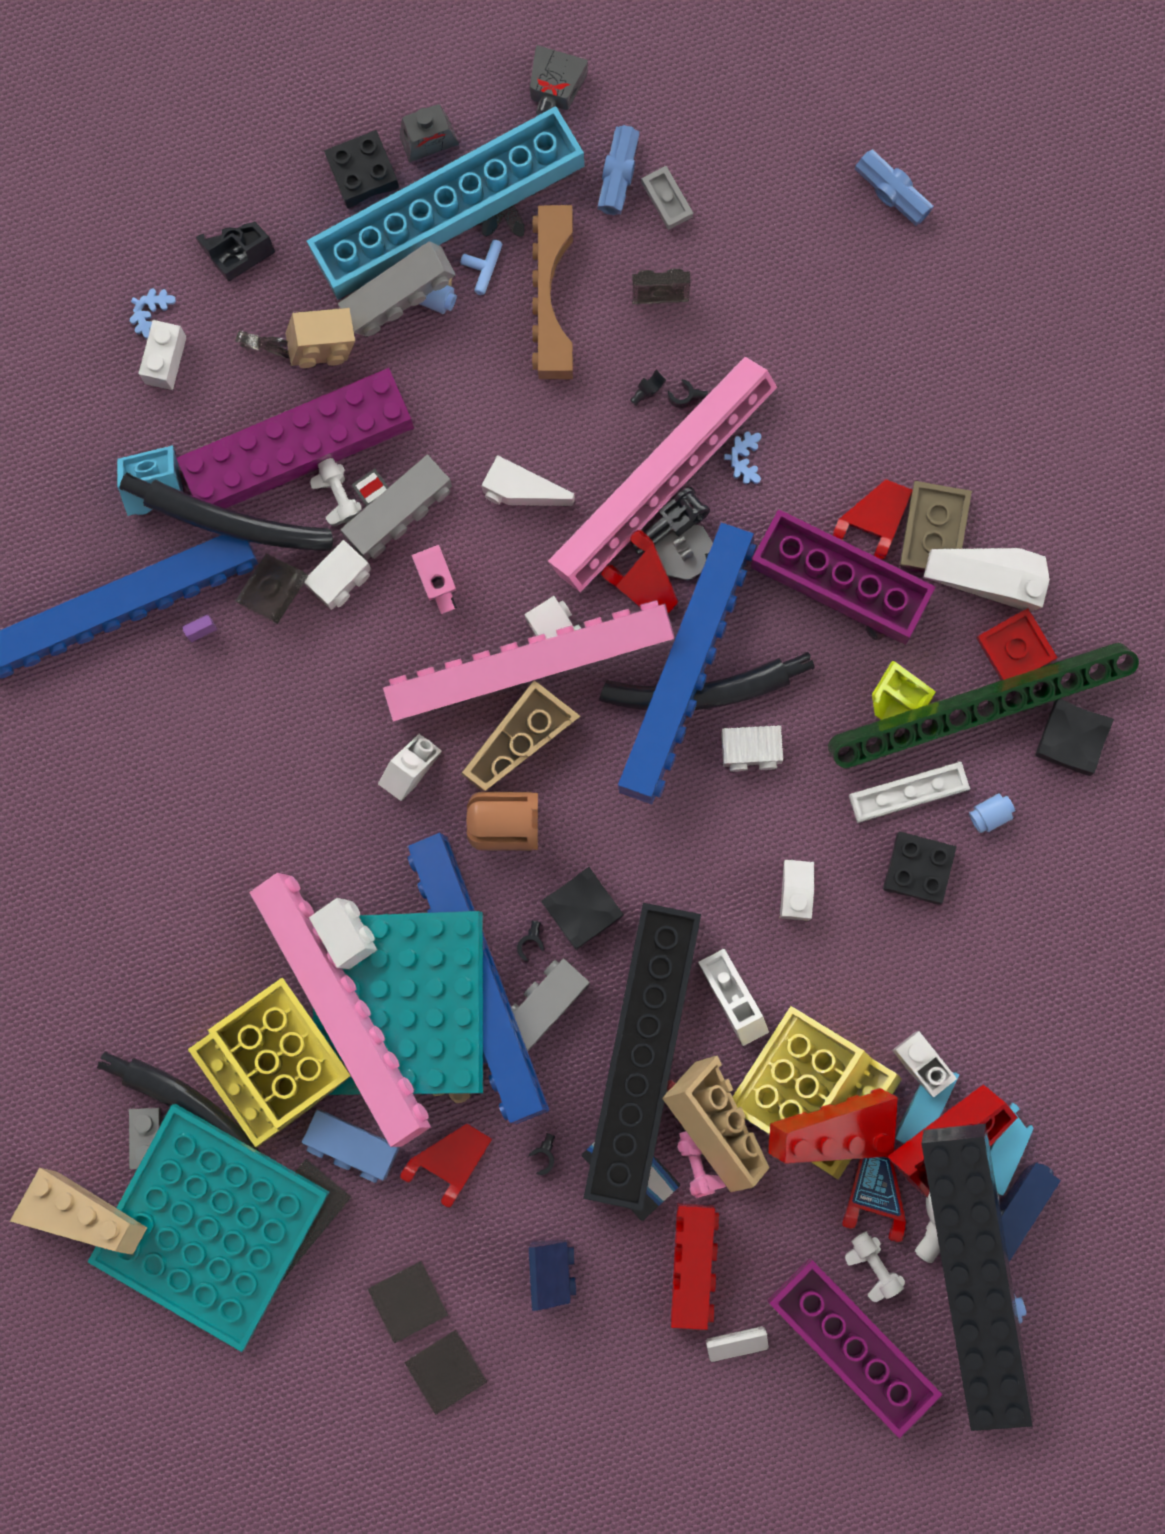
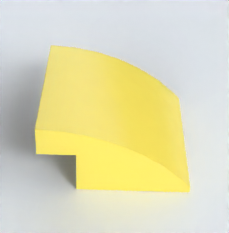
(269, 1062)
(805, 1070)

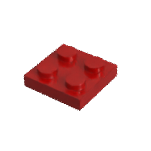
(1016, 646)

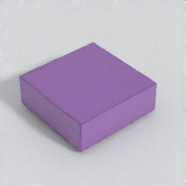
(199, 628)

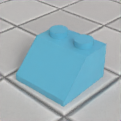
(148, 466)

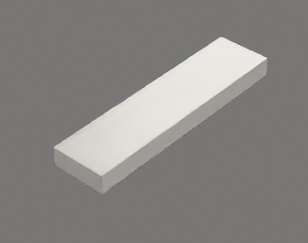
(909, 792)

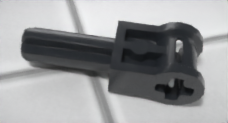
(677, 517)

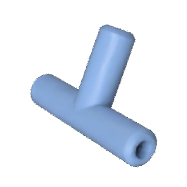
(485, 266)

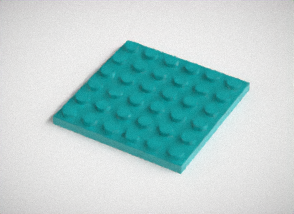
(425, 998)
(216, 1226)

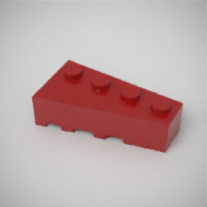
(977, 1108)
(838, 1132)
(693, 1266)

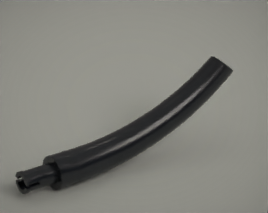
(225, 521)
(719, 692)
(170, 1090)

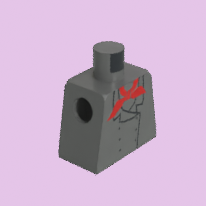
(556, 78)
(426, 132)

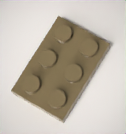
(934, 522)

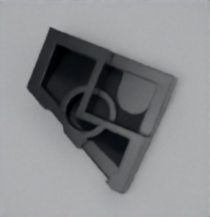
(237, 249)

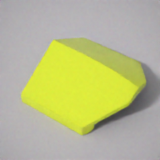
(899, 692)

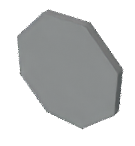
(684, 555)

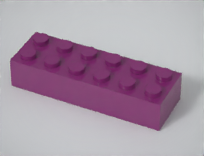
(842, 576)
(854, 1348)

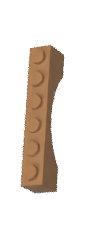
(555, 236)

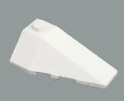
(998, 574)

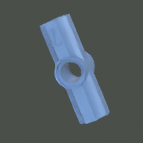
(618, 170)
(894, 187)

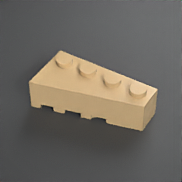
(524, 730)
(716, 1125)
(71, 1211)

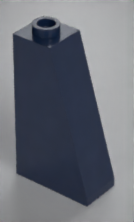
(1025, 1202)

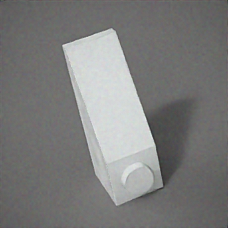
(518, 486)
(734, 997)

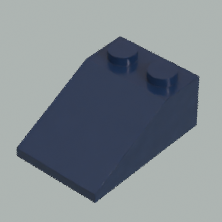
(550, 1274)

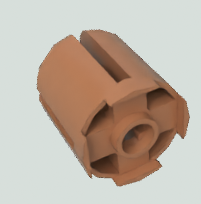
(503, 821)

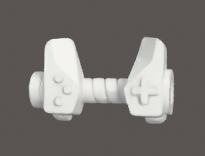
(332, 477)
(866, 1249)

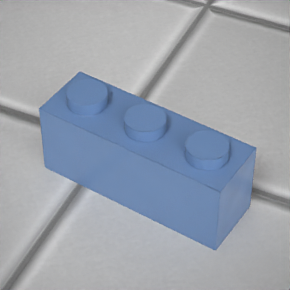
(349, 1146)

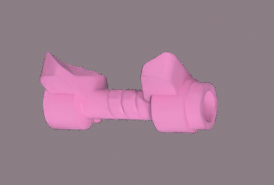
(703, 1183)

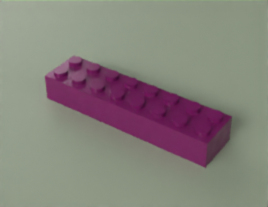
(297, 441)

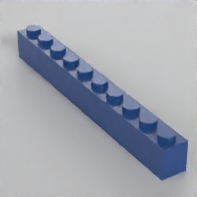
(123, 600)
(686, 664)
(502, 1041)

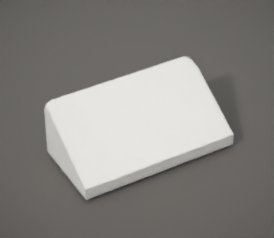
(737, 1344)

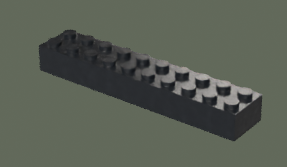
(642, 1057)
(977, 1277)

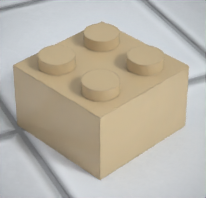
(320, 337)

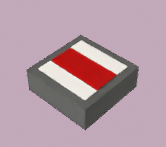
(370, 487)

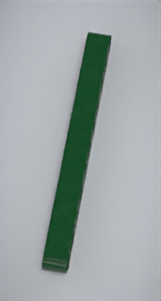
(996, 708)

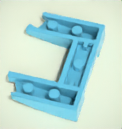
(1004, 1151)

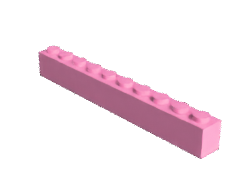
(662, 474)
(528, 662)
(341, 1011)

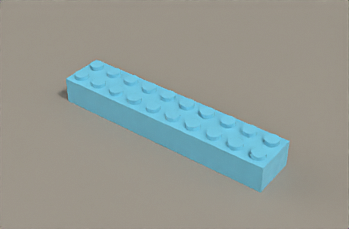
(447, 201)

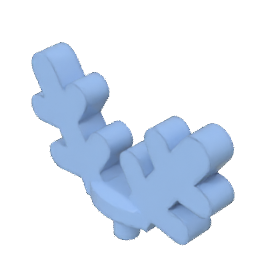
(151, 300)
(740, 467)

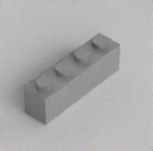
(398, 289)
(397, 508)
(548, 1000)

